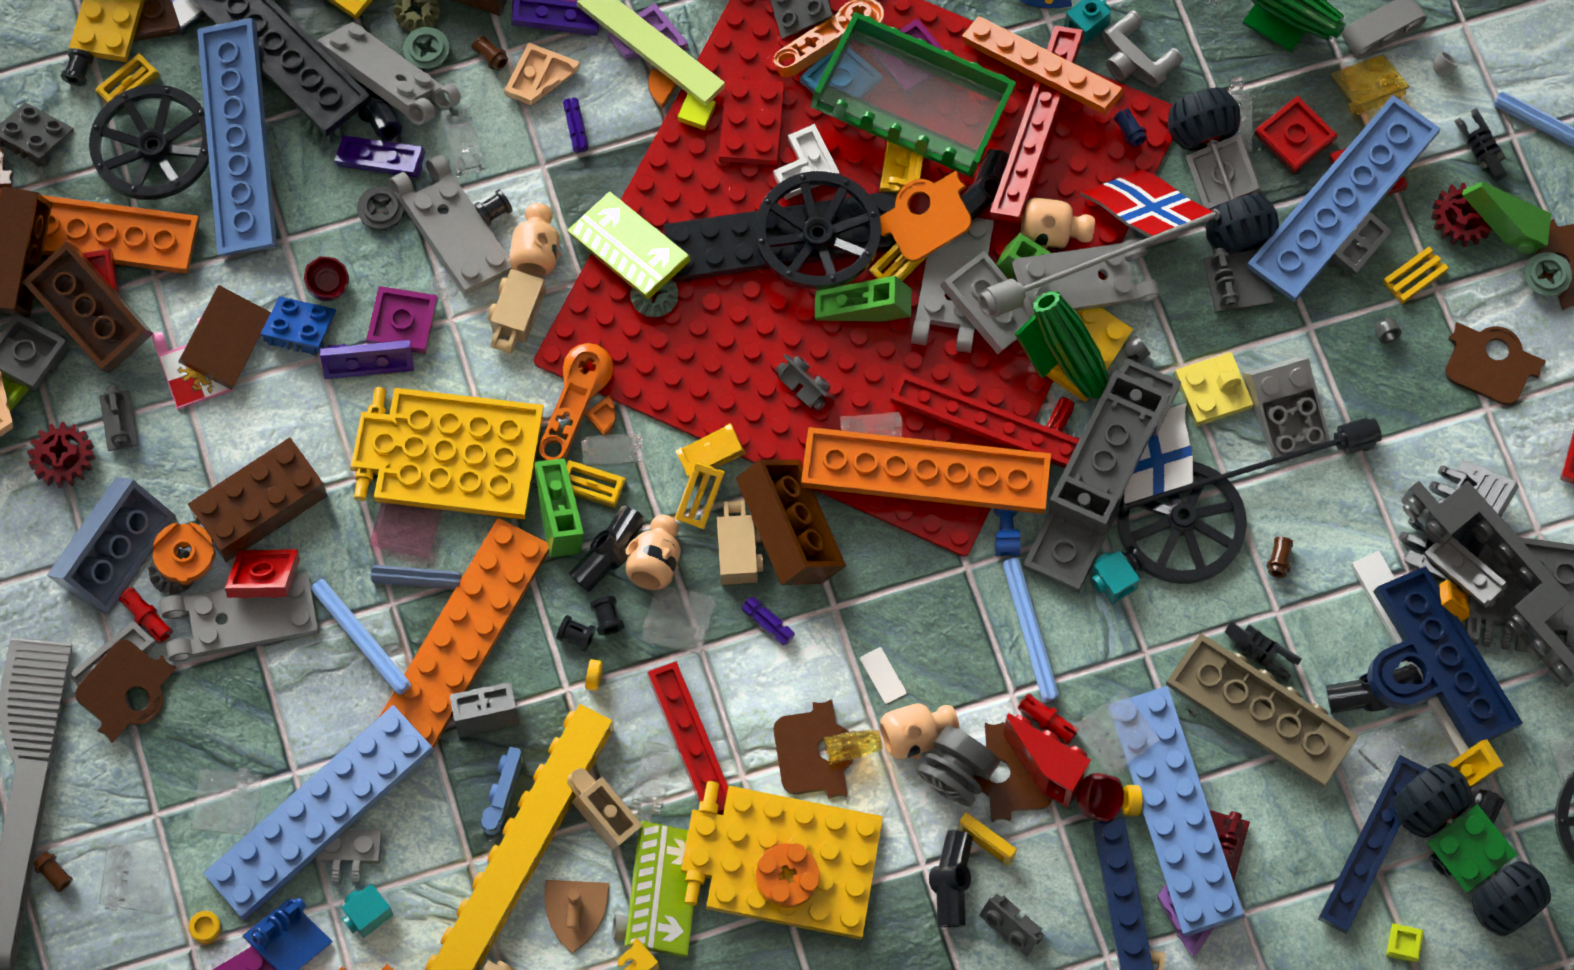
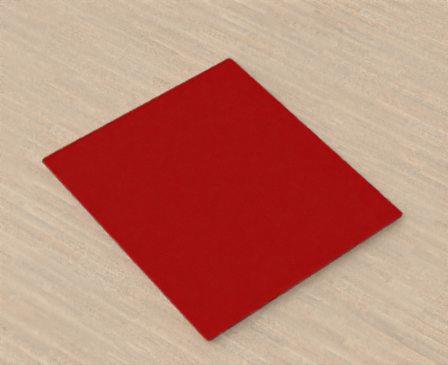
(728, 333)

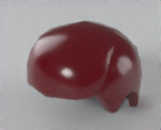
(326, 278)
(1100, 797)

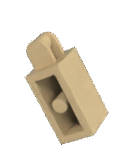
(516, 309)
(737, 545)
(602, 808)

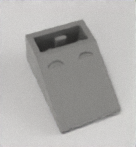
(1287, 405)

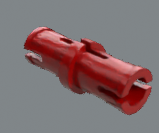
(145, 615)
(1047, 718)

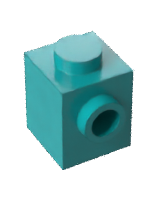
(1089, 16)
(1114, 576)
(365, 911)

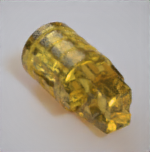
(852, 745)

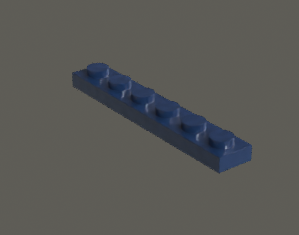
(1368, 850)
(1122, 895)

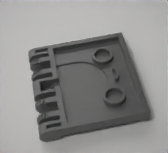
(1559, 561)

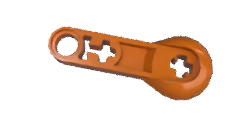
(823, 37)
(576, 394)

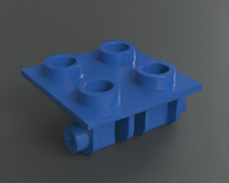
(298, 324)
(287, 937)

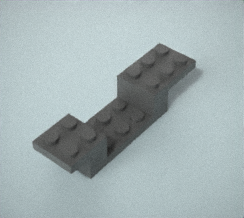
(1098, 473)
(1546, 594)

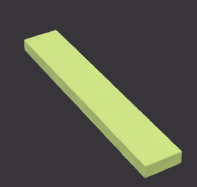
(655, 48)

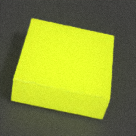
(695, 113)
(1404, 943)

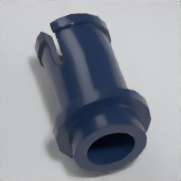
(1134, 133)

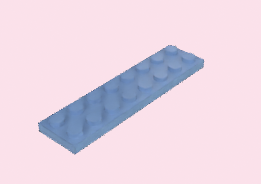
(236, 137)
(1343, 198)
(318, 812)
(1182, 822)

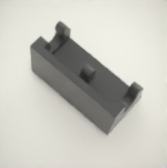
(1360, 245)
(484, 709)

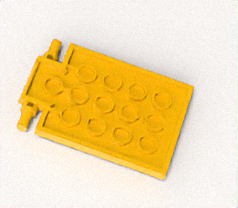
(448, 452)
(752, 822)

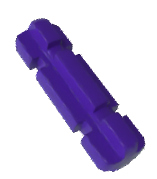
(575, 125)
(768, 621)

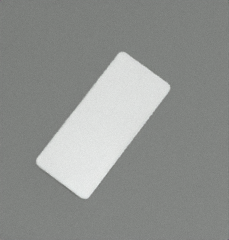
(883, 675)

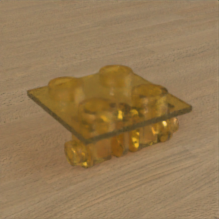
(1370, 83)

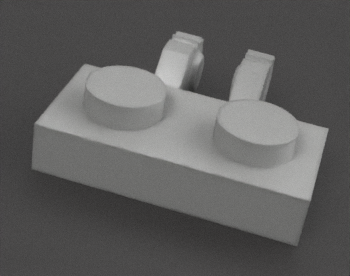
(354, 848)

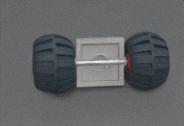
(1223, 170)

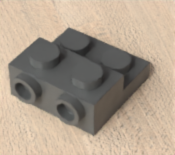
(30, 351)

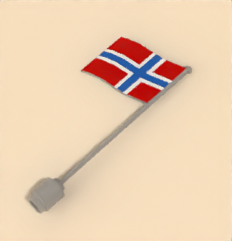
(1137, 201)

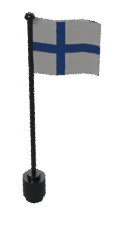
(1168, 458)

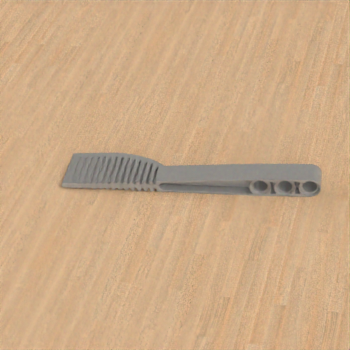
(29, 722)

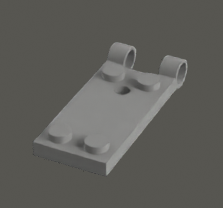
(388, 73)
(457, 238)
(940, 265)
(1084, 288)
(249, 620)

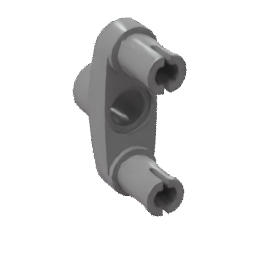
(1129, 59)

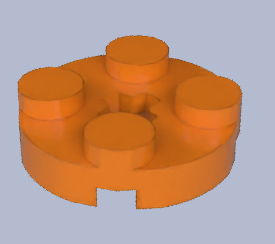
(184, 536)
(779, 891)

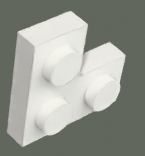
(811, 156)

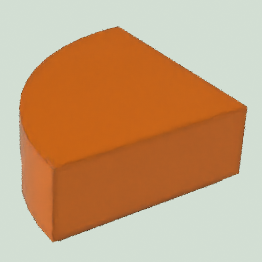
(660, 87)
(602, 416)

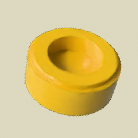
(594, 675)
(1132, 801)
(205, 927)

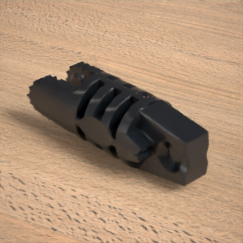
(1483, 145)
(1261, 648)

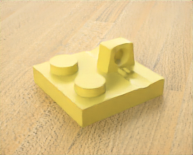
(1213, 389)

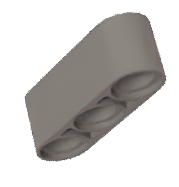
(1383, 26)

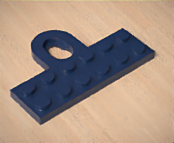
(1446, 658)

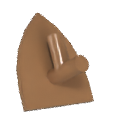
(575, 910)

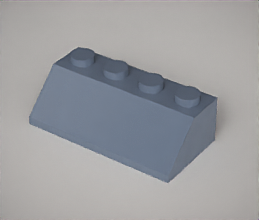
(111, 544)

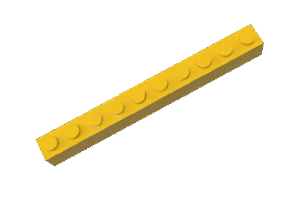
(523, 844)

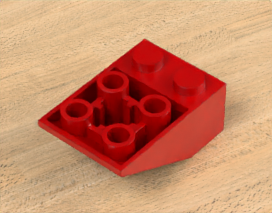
(1051, 764)

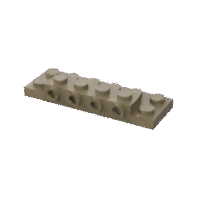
(1262, 709)

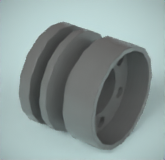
(955, 771)

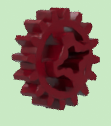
(1449, 218)
(70, 463)

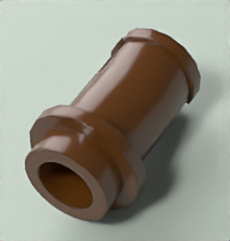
(495, 57)
(1279, 562)
(52, 871)

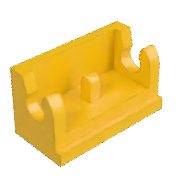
(899, 168)
(711, 450)
(640, 957)

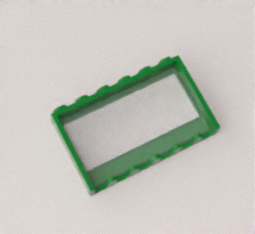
(912, 94)

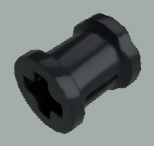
(77, 67)
(494, 207)
(606, 615)
(576, 633)

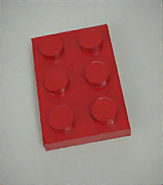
(751, 121)

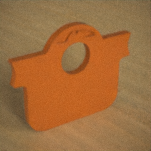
(938, 226)

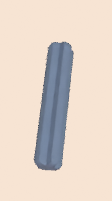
(415, 577)

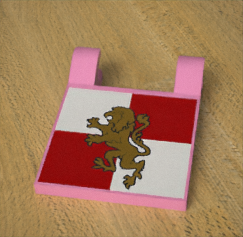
(184, 383)

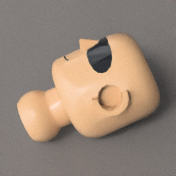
(1052, 223)
(535, 242)
(654, 554)
(914, 729)

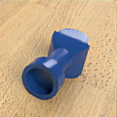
(1007, 538)

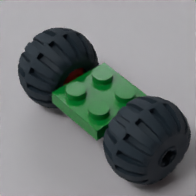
(1472, 849)

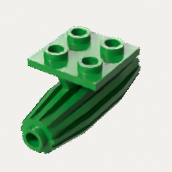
(1289, 20)
(1061, 338)

